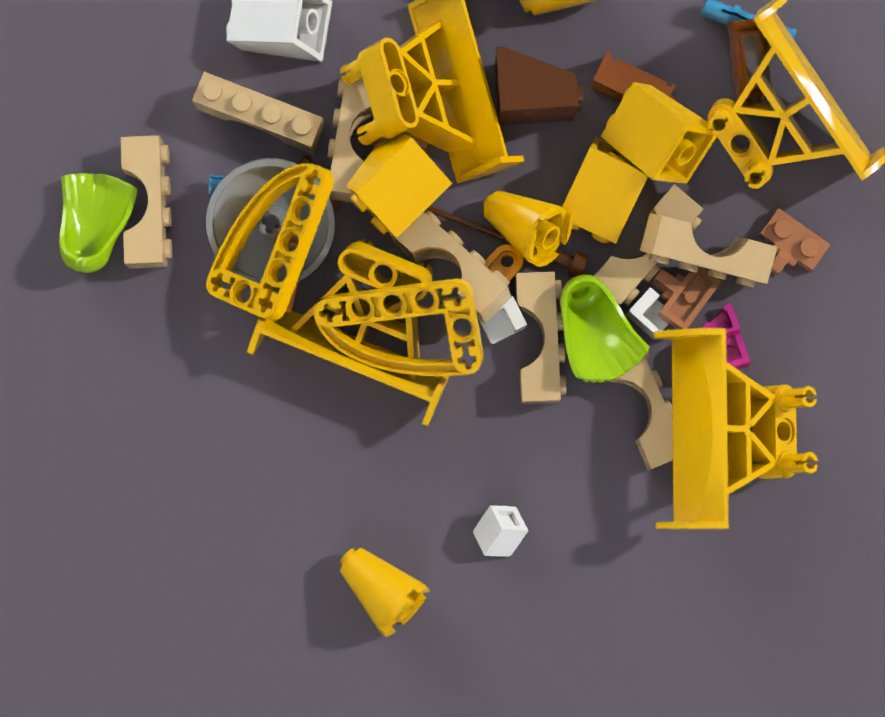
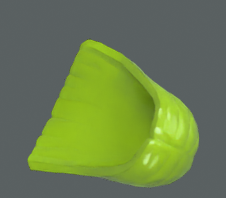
(93, 218)
(596, 332)

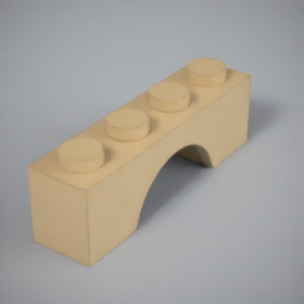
(240, 104)
(345, 162)
(673, 239)
(427, 240)
(147, 241)
(624, 275)
(537, 297)
(657, 439)

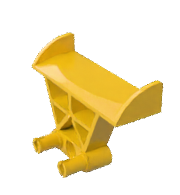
(434, 90)
(756, 161)
(360, 264)
(712, 427)

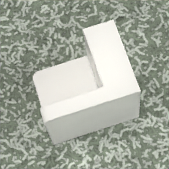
(646, 311)
(504, 322)
(500, 531)

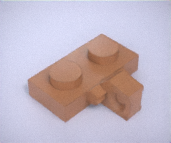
(793, 242)
(684, 295)

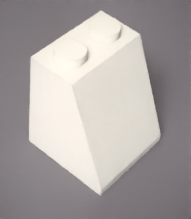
(280, 27)

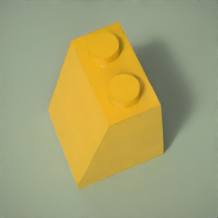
(658, 134)
(396, 184)
(604, 192)

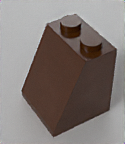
(534, 90)

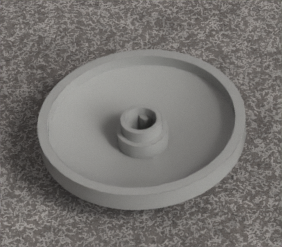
(232, 197)

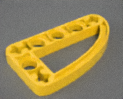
(293, 225)
(410, 308)

